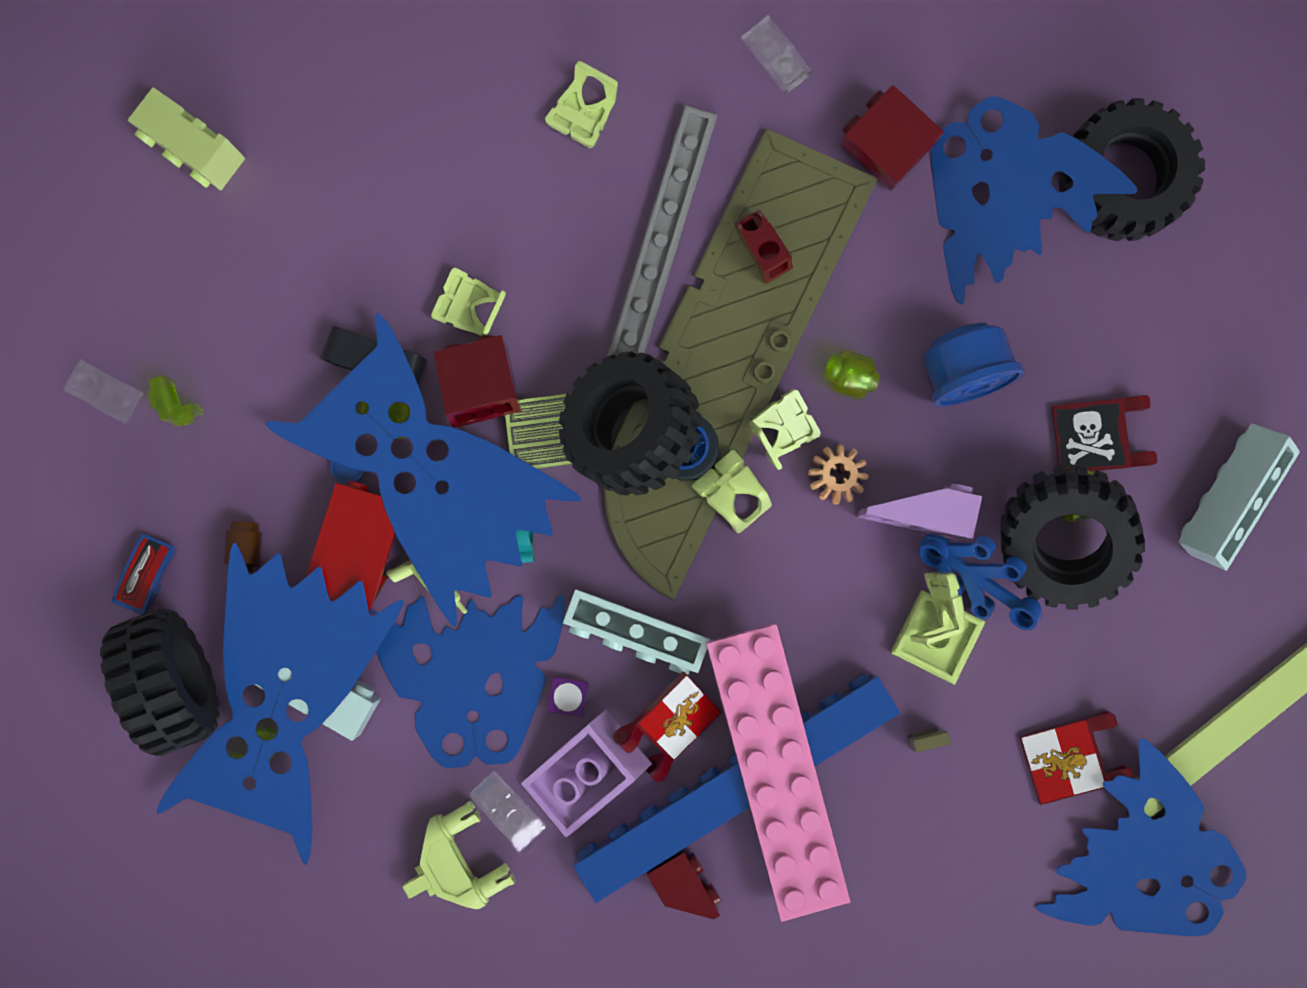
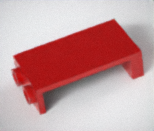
(353, 541)

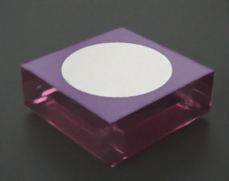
(568, 696)

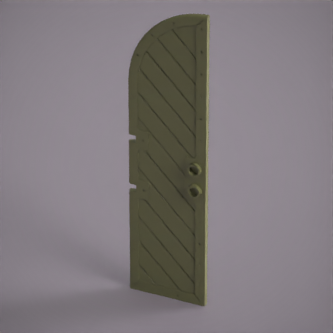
(738, 336)

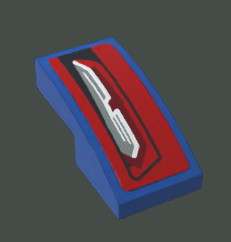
(142, 574)

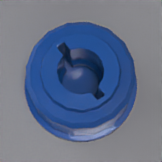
(970, 364)

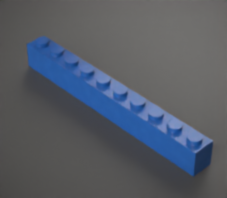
(722, 794)

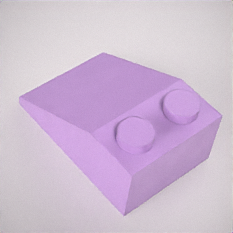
(943, 512)
(584, 775)

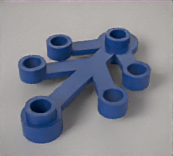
(945, 556)

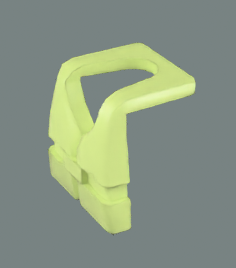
(574, 116)
(459, 303)
(790, 421)
(726, 481)
(947, 605)

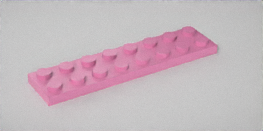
(778, 772)

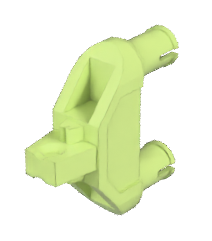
(444, 868)

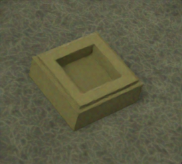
(928, 739)

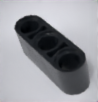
(349, 349)

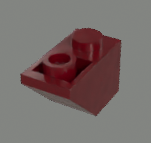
(682, 887)

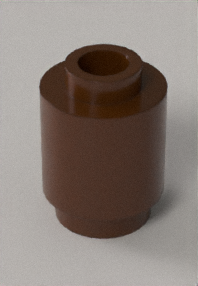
(249, 541)

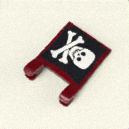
(1097, 434)

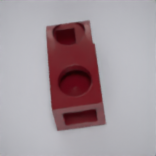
(764, 246)

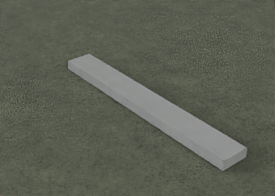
(663, 231)

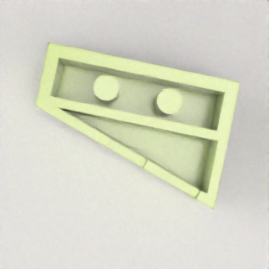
(185, 140)

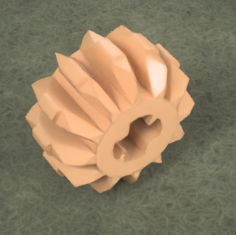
(829, 482)

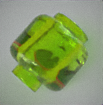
(851, 374)

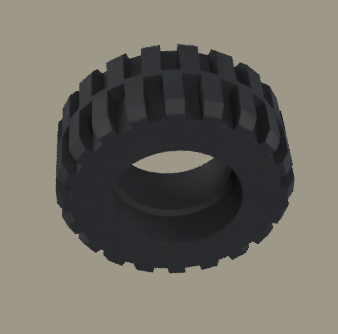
(1172, 153)
(599, 402)
(1084, 578)
(159, 682)

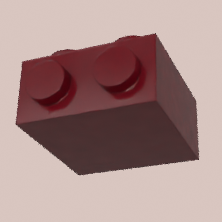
(890, 136)
(476, 381)

